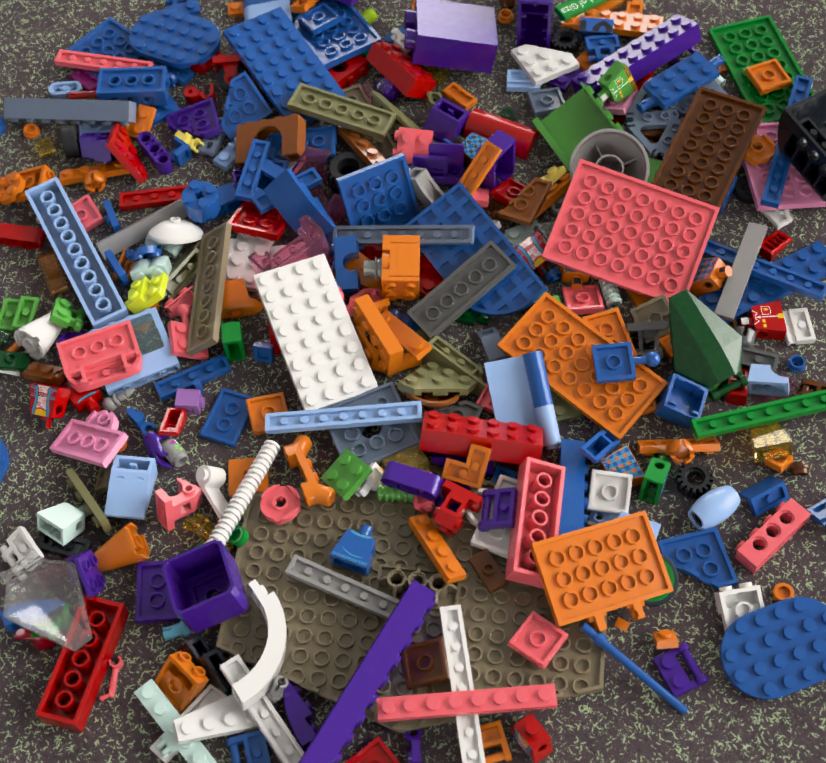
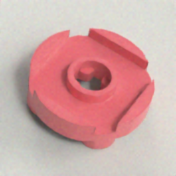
(282, 514)

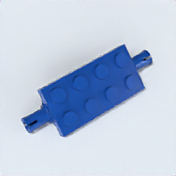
(680, 81)

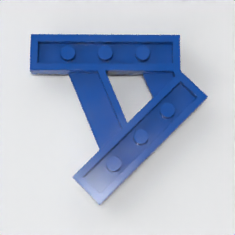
(259, 164)

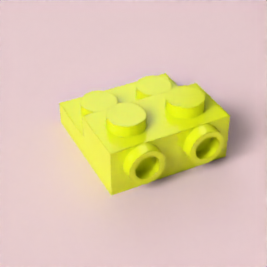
(146, 292)

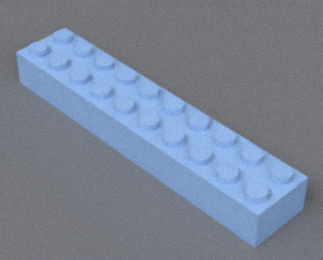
(76, 253)

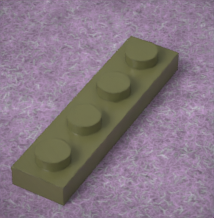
(90, 505)

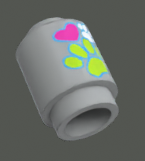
(177, 455)

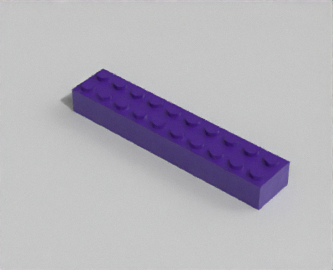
(370, 675)

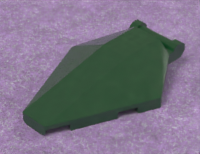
(704, 345)

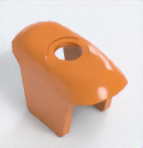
(237, 300)

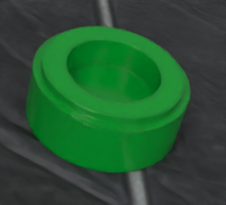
(238, 537)

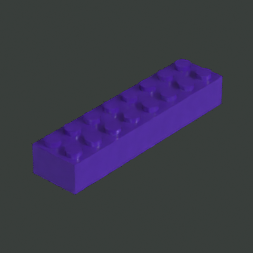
(645, 52)

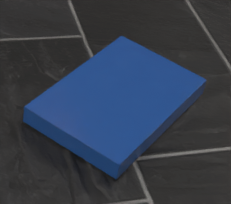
(226, 418)

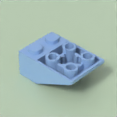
(130, 487)

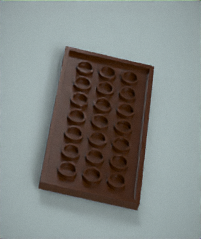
(709, 146)

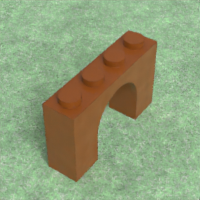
(292, 131)

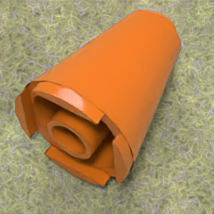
(122, 549)

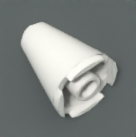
(37, 336)

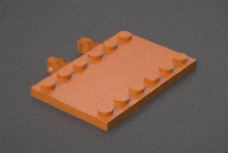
(601, 570)

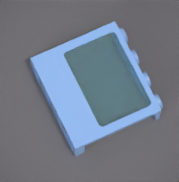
(154, 349)

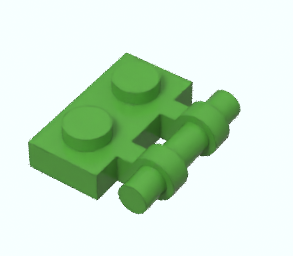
(65, 315)

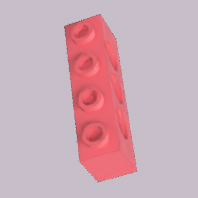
(755, 559)

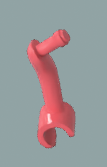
(113, 681)

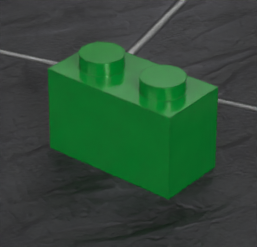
(233, 341)

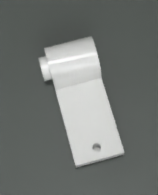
(210, 481)

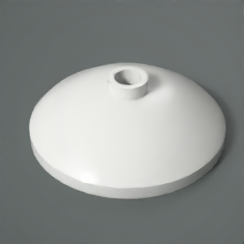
(175, 232)

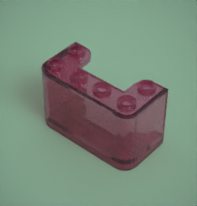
(307, 245)

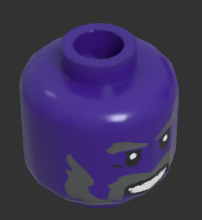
(386, 89)

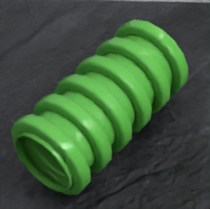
(388, 493)

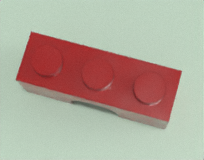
(353, 70)

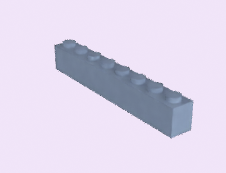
(70, 110)

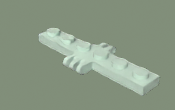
(164, 715)

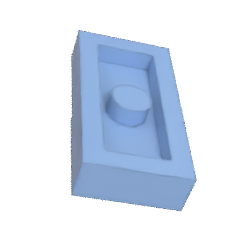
(226, 157)

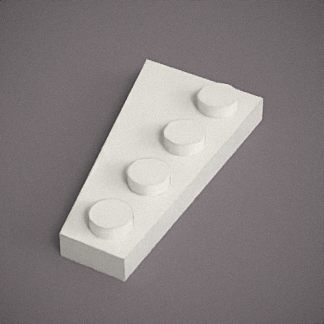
(213, 721)

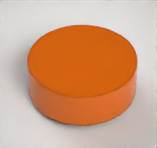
(782, 591)

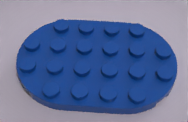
(175, 38)
(776, 648)

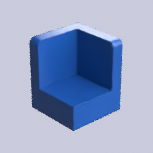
(181, 153)

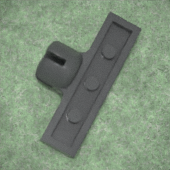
(752, 355)

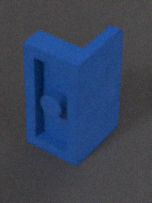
(765, 495)

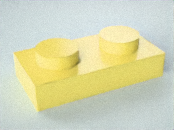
(554, 174)

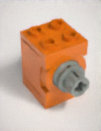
(397, 267)

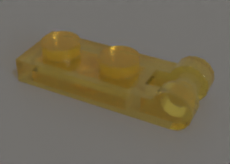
(203, 528)

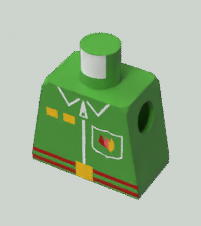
(616, 83)

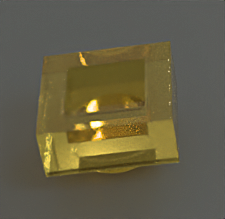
(45, 147)

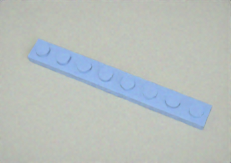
(343, 417)

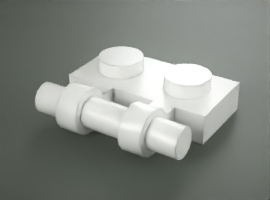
(19, 544)

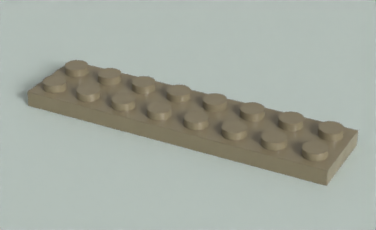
(209, 289)

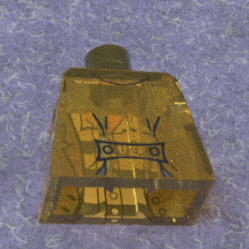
(770, 442)

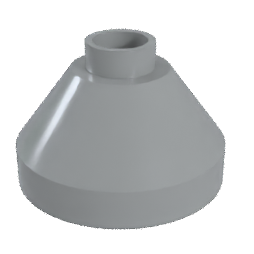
(612, 150)

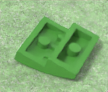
(17, 312)

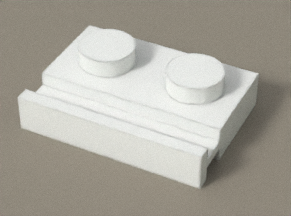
(798, 327)

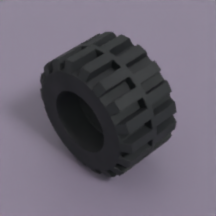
(341, 165)

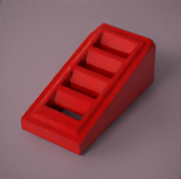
(769, 254)
(738, 397)
(173, 422)

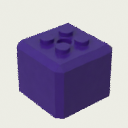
(195, 577)

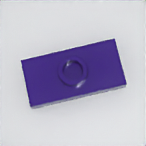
(434, 163)

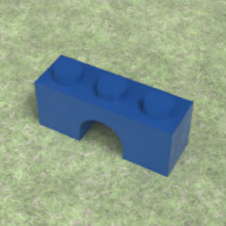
(345, 249)

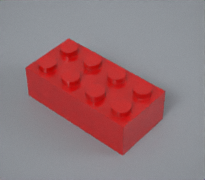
(399, 70)

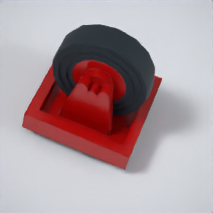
(227, 68)

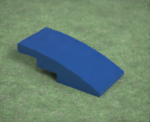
(295, 200)

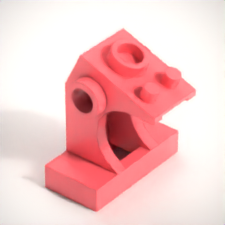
(173, 508)

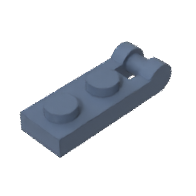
(215, 142)

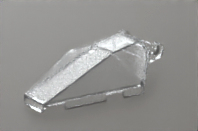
(47, 600)

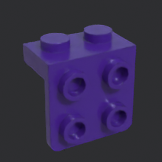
(455, 162)
(90, 578)

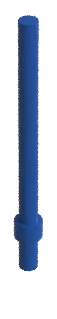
(600, 640)

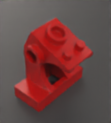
(449, 521)

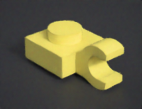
(187, 138)

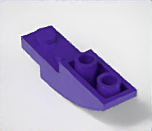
(299, 716)

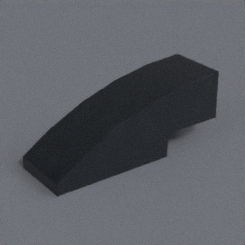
(209, 660)

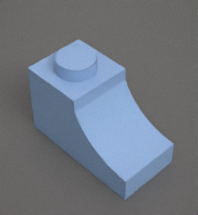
(765, 382)

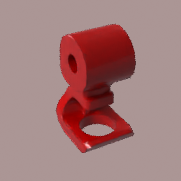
(193, 96)

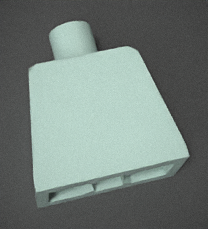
(62, 522)

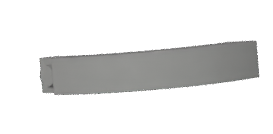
(427, 190)

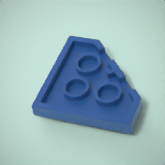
(243, 105)
(701, 557)

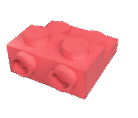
(411, 142)

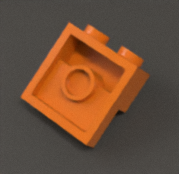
(34, 177)
(181, 680)

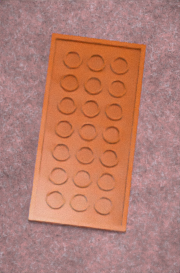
(570, 368)

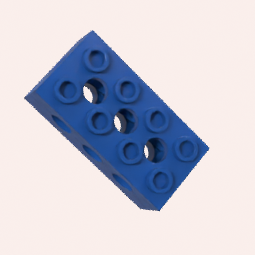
(136, 84)

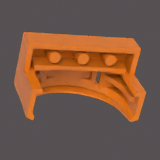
(368, 319)

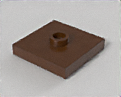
(425, 663)

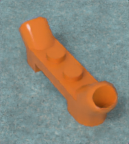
(312, 491)

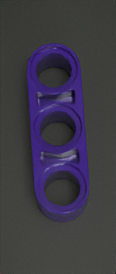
(155, 152)
(411, 480)

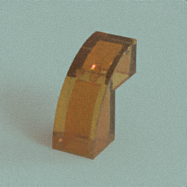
(53, 273)

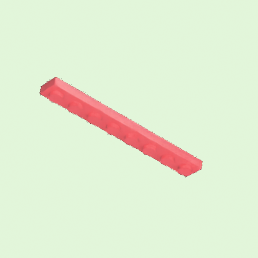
(466, 702)

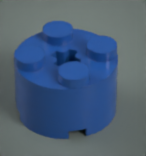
(201, 201)

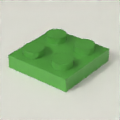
(346, 474)

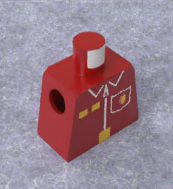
(766, 321)

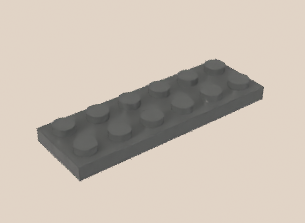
(461, 289)

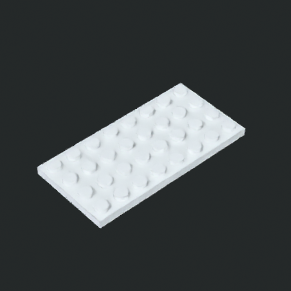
(314, 333)

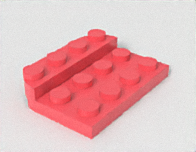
(101, 357)

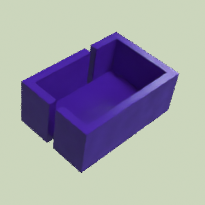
(505, 164)

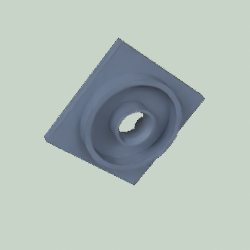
(390, 441)

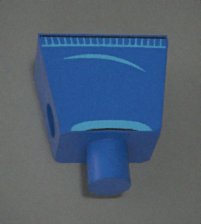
(355, 551)

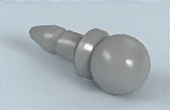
(111, 403)

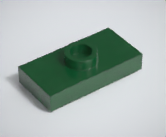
(14, 361)

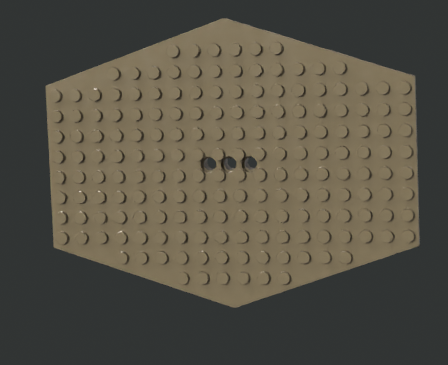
(332, 636)

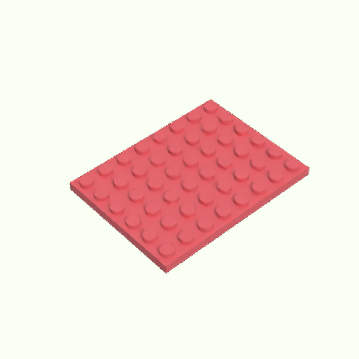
(629, 232)

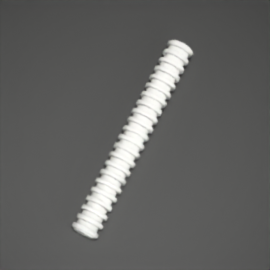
(245, 491)

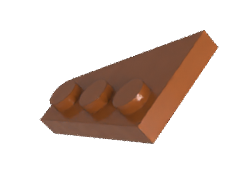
(528, 204)

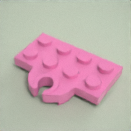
(91, 441)

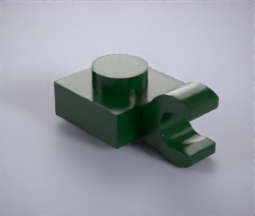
(470, 317)

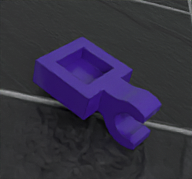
(414, 753)

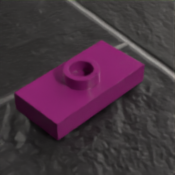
(87, 80)

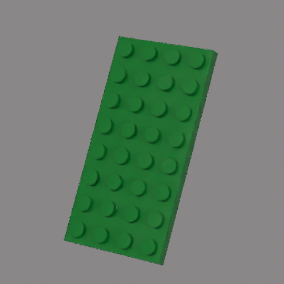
(749, 44)

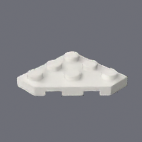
(543, 63)

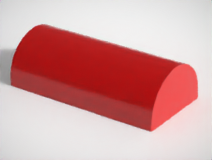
(486, 124)

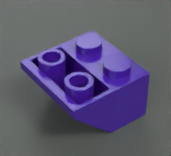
(446, 120)

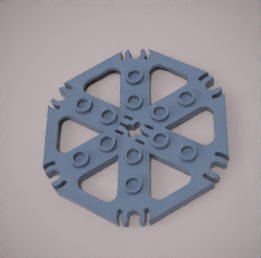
(659, 120)

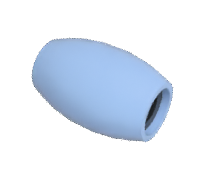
(714, 507)

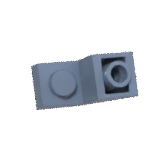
(489, 339)

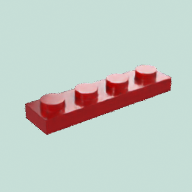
(150, 197)

